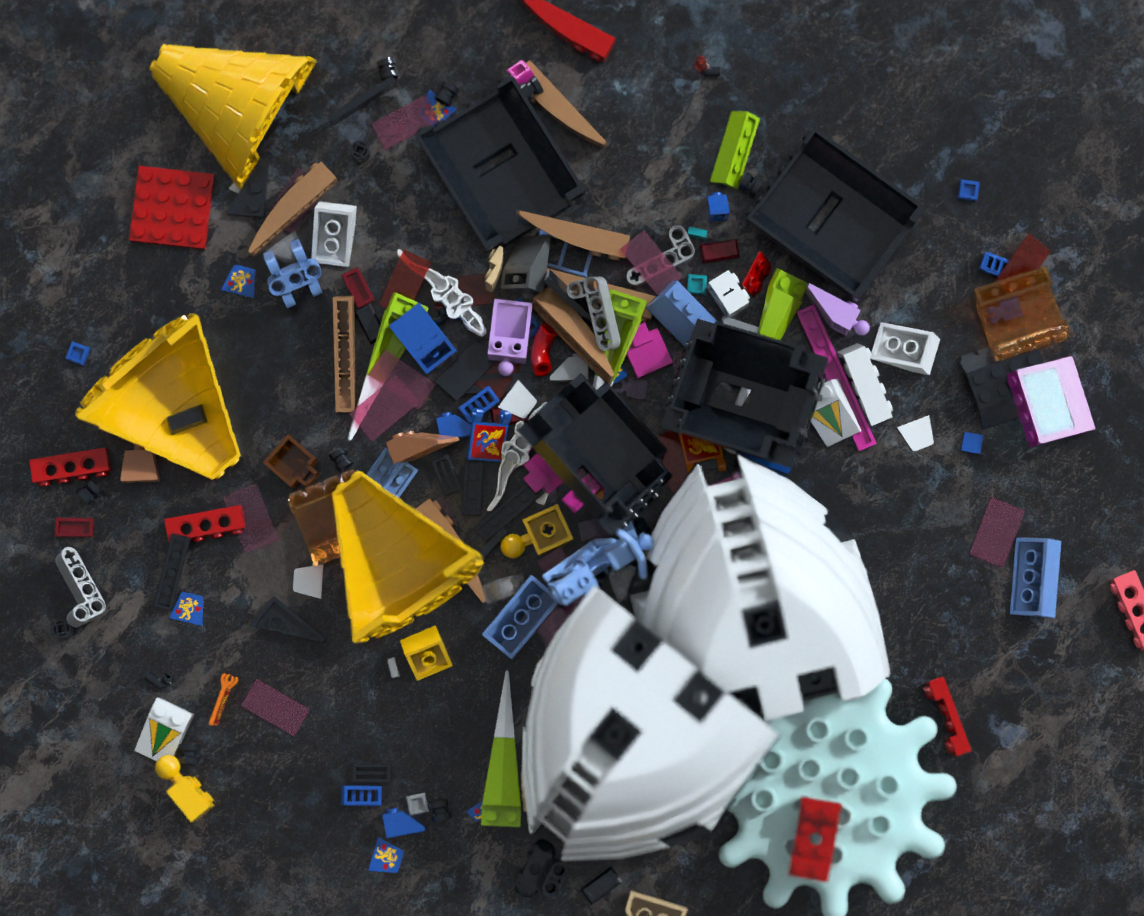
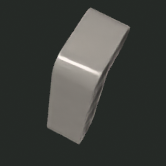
(674, 252)
(598, 314)
(76, 585)

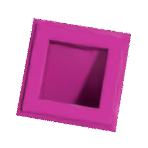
(520, 72)

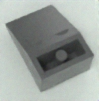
(527, 265)

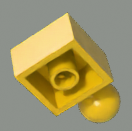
(514, 545)
(186, 789)

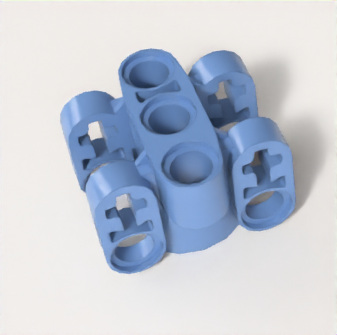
(282, 276)

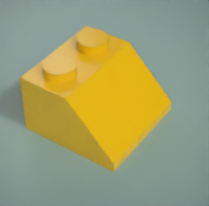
(426, 653)

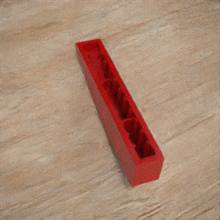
(572, 29)

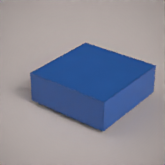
(968, 190)
(77, 353)
(972, 443)

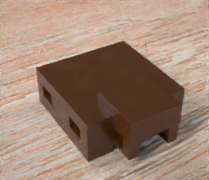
(292, 463)

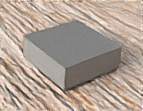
(393, 668)
(417, 804)

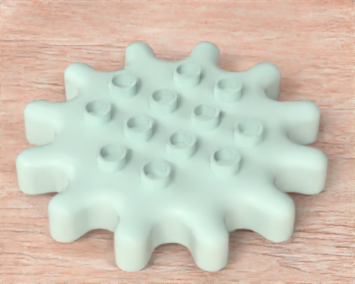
(847, 757)

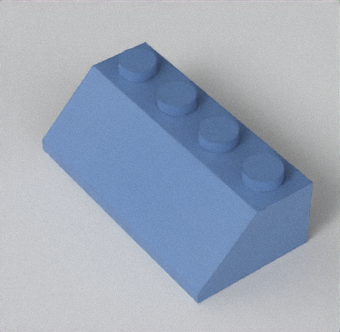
(678, 311)
(1035, 577)
(521, 617)

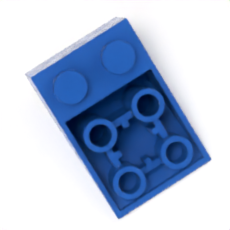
(422, 338)

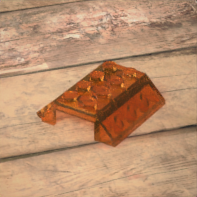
(1040, 317)
(317, 518)

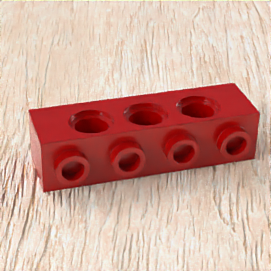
(40, 466)
(234, 514)

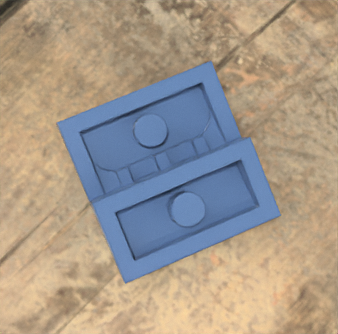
(390, 475)

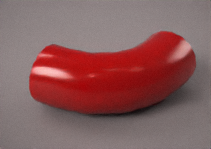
(541, 350)

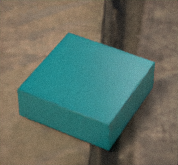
(697, 233)
(696, 284)

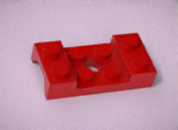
(957, 742)
(813, 860)

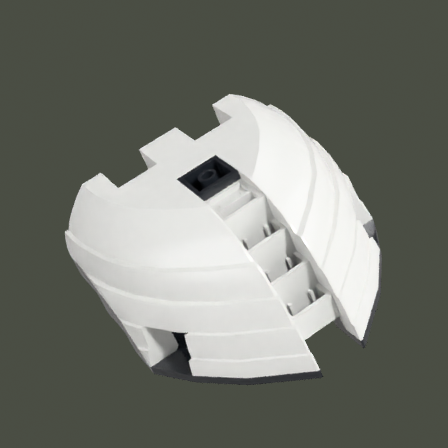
(761, 592)
(620, 745)

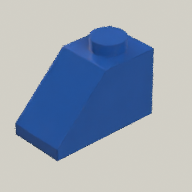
(717, 207)
(453, 426)
(400, 823)

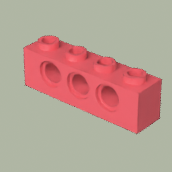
(1118, 586)

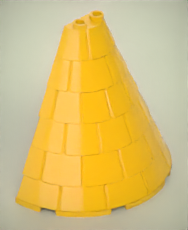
(229, 97)
(159, 381)
(394, 559)

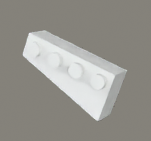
(866, 383)

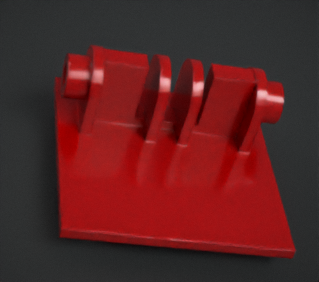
(758, 271)

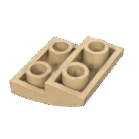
(496, 263)

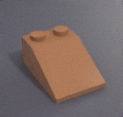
(414, 446)

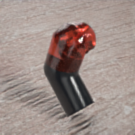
(705, 69)

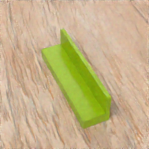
(735, 149)

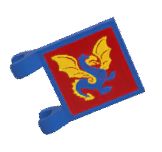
(486, 437)

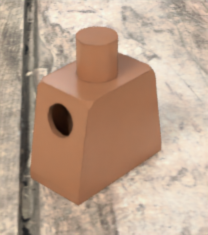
(139, 466)

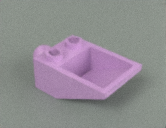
(837, 313)
(509, 329)

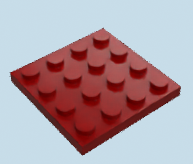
(172, 207)

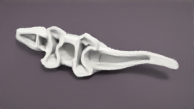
(458, 305)
(514, 454)

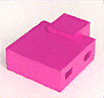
(648, 352)
(541, 475)

